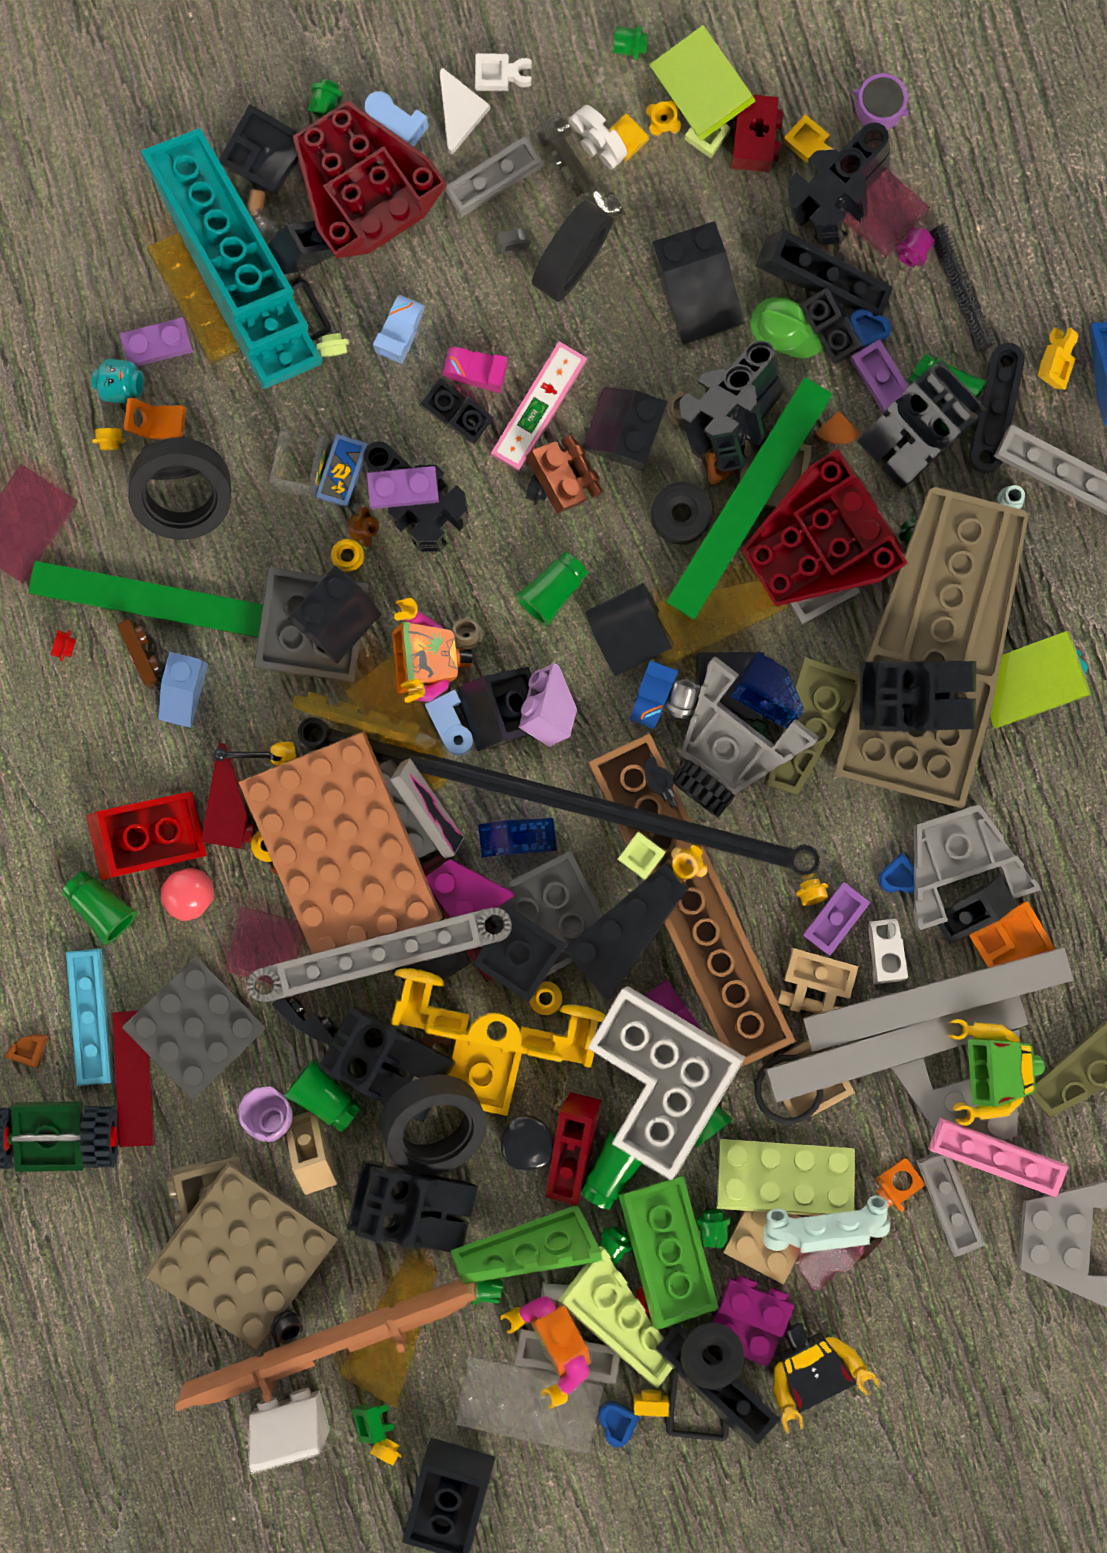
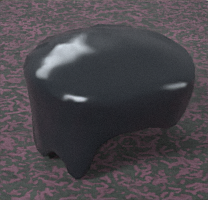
(526, 1143)

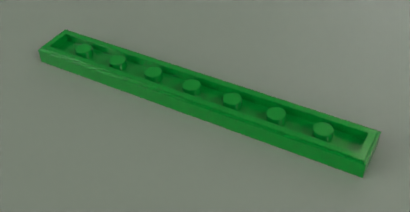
(749, 498)
(145, 599)

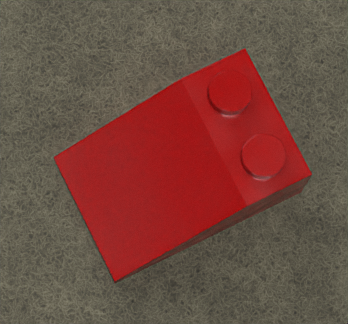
(145, 835)

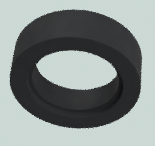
(572, 250)
(179, 453)
(421, 1095)

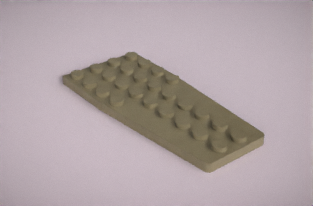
(942, 608)

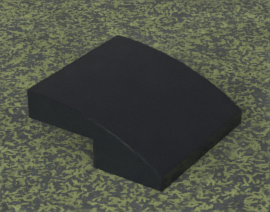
(629, 629)

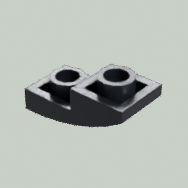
(832, 325)
(456, 411)
(315, 1026)

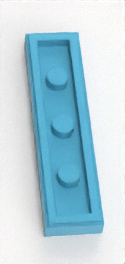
(89, 1017)

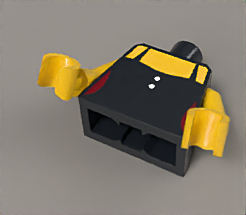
(814, 1372)

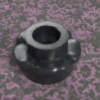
(535, 490)
(286, 1327)

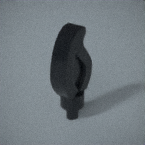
(660, 781)

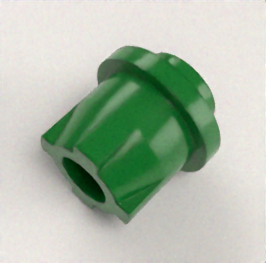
(630, 41)
(324, 97)
(713, 1228)
(616, 1243)
(488, 1291)

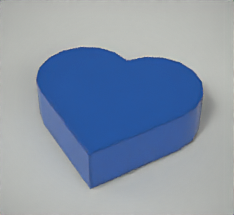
(870, 327)
(897, 876)
(618, 1422)

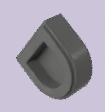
(512, 240)

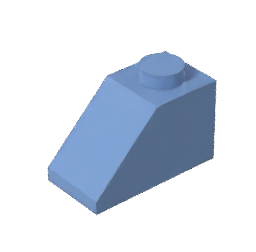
(181, 689)

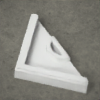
(461, 110)

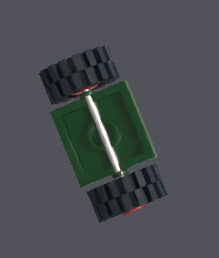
(58, 1136)

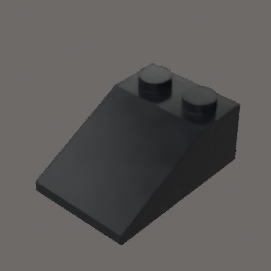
(697, 282)
(448, 1498)

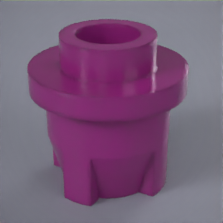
(915, 247)

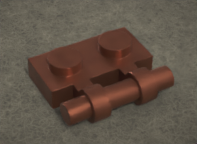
(557, 477)

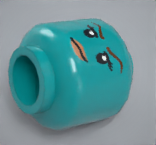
(117, 381)

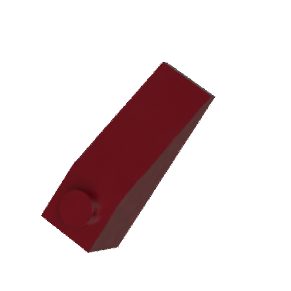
(227, 811)
(573, 1147)

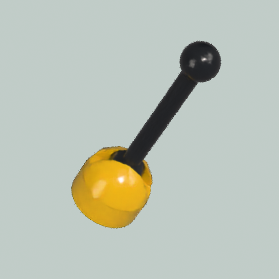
(278, 753)

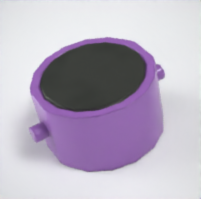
(881, 100)

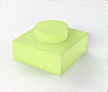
(710, 143)
(641, 855)

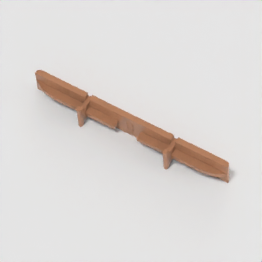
(302, 1353)

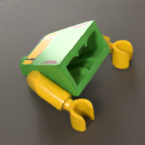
(999, 1070)

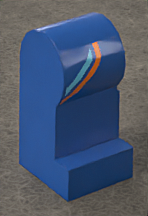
(652, 694)

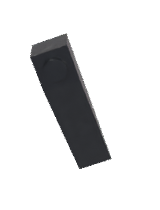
(815, 270)
(732, 1403)

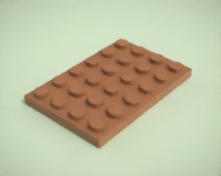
(340, 846)

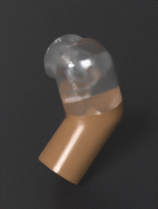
(255, 208)

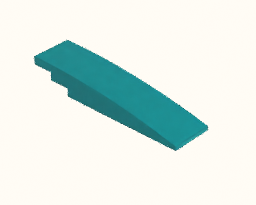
(232, 258)

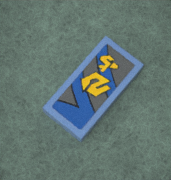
(341, 471)

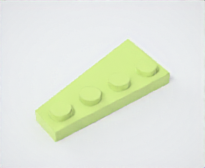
(616, 1317)

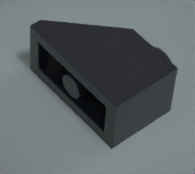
(299, 247)
(977, 910)

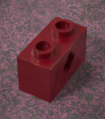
(755, 152)

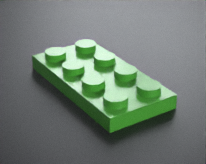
(668, 1252)

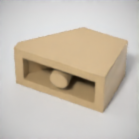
(310, 1153)

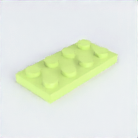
(785, 1177)

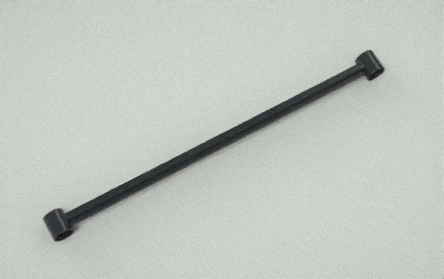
(575, 802)

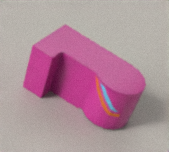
(476, 368)

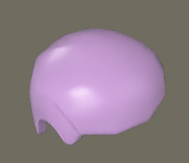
(265, 1114)

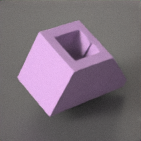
(549, 707)

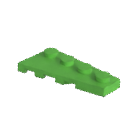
(536, 1246)

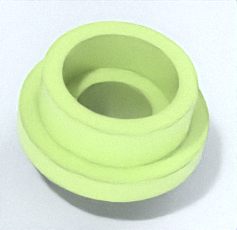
(333, 345)

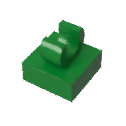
(369, 1424)

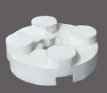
(597, 137)

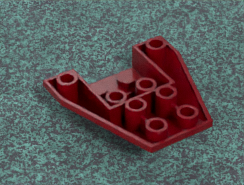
(363, 181)
(823, 537)

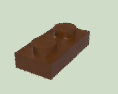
(135, 640)

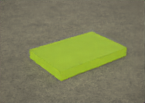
(702, 82)
(1038, 680)

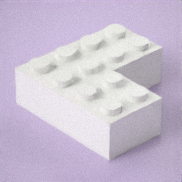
(682, 1072)

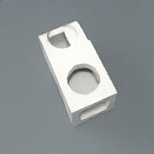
(887, 952)

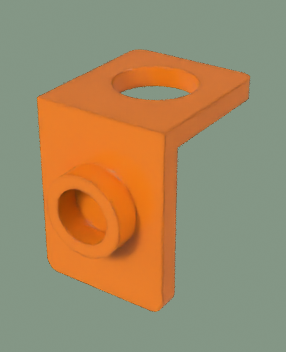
(158, 421)
(889, 1192)

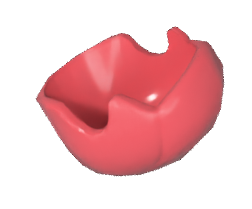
(187, 893)

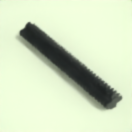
(961, 287)

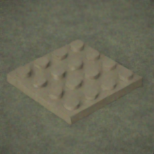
(241, 1255)

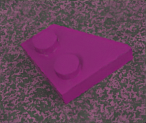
(464, 890)

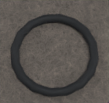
(757, 1094)

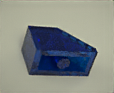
(769, 691)
(517, 837)

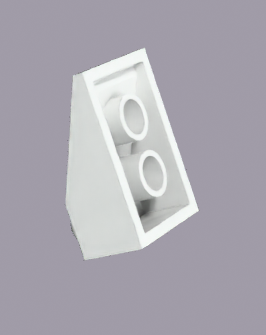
(287, 1430)

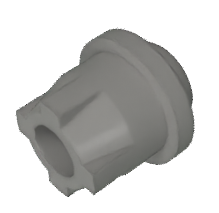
(683, 699)

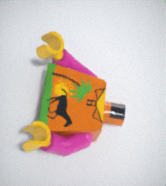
(424, 654)
(560, 1341)

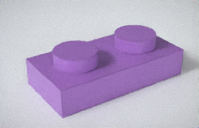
(157, 342)
(879, 374)
(403, 487)
(836, 918)

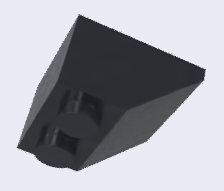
(625, 426)
(335, 614)
(495, 706)

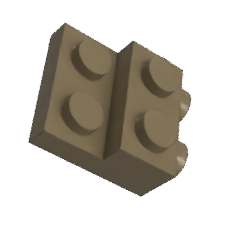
(192, 1182)

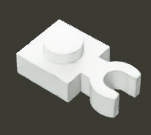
(495, 72)

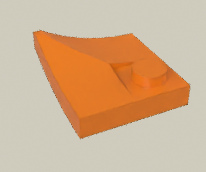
(1012, 937)

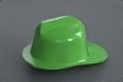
(785, 327)

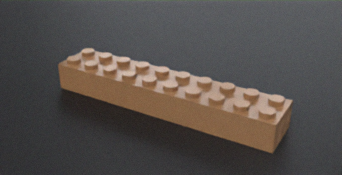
(703, 923)

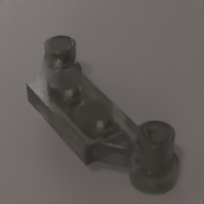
(554, 134)

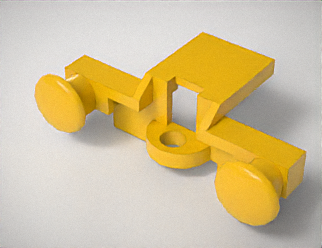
(488, 1063)

